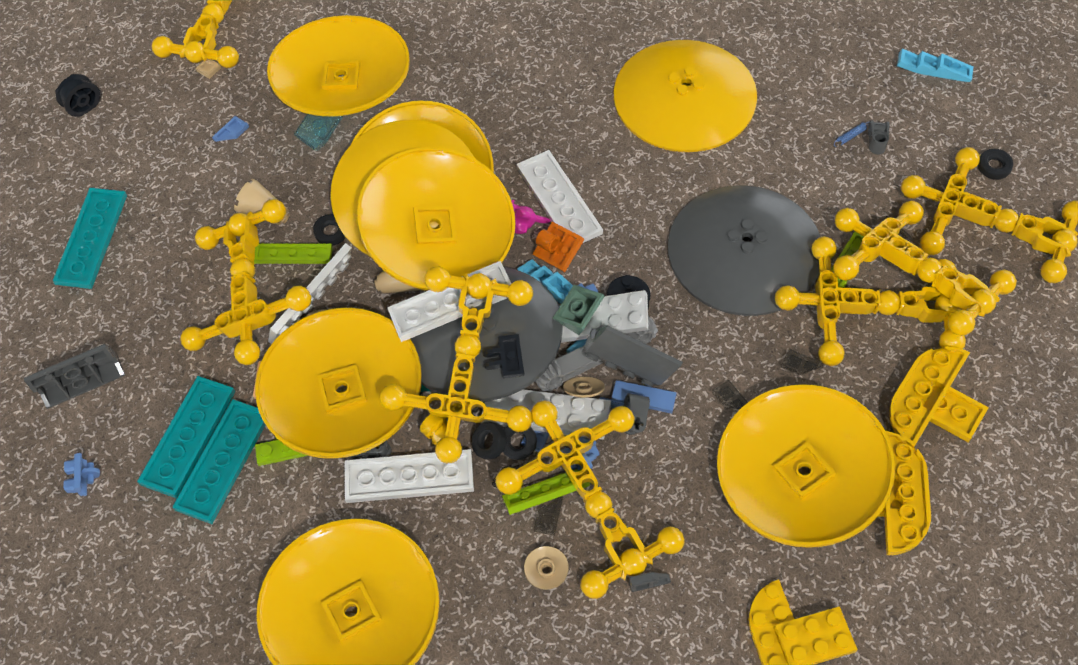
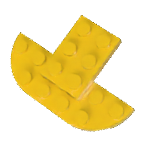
(928, 397)
(908, 507)
(796, 641)

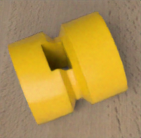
(434, 428)

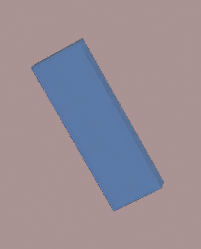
(659, 399)

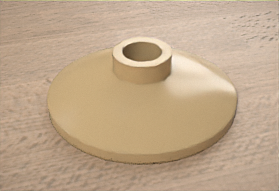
(584, 387)
(546, 557)

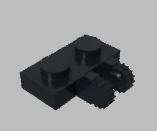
(510, 356)

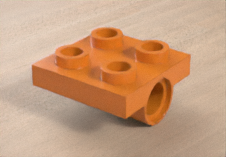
(557, 246)

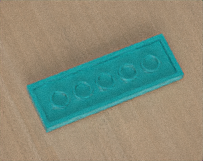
(90, 238)
(186, 437)
(220, 462)

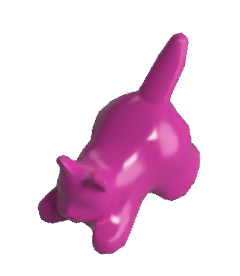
(526, 218)

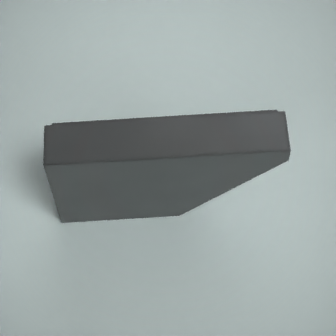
(648, 581)

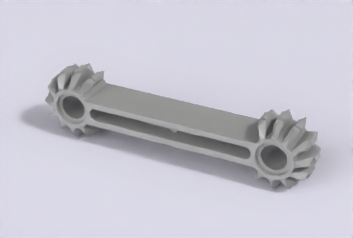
(577, 362)

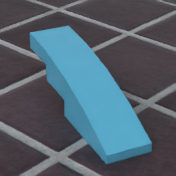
(934, 66)
(552, 281)

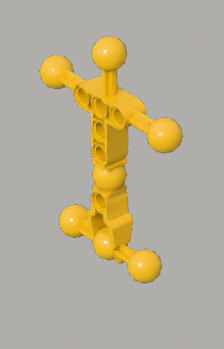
(204, 28)
(987, 213)
(953, 284)
(886, 302)
(246, 310)
(467, 348)
(597, 503)

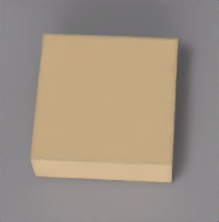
(208, 68)

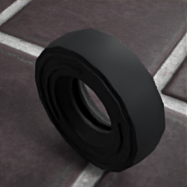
(993, 173)
(322, 238)
(498, 444)
(526, 451)

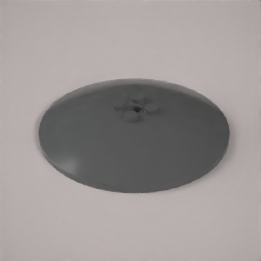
(737, 274)
(538, 336)

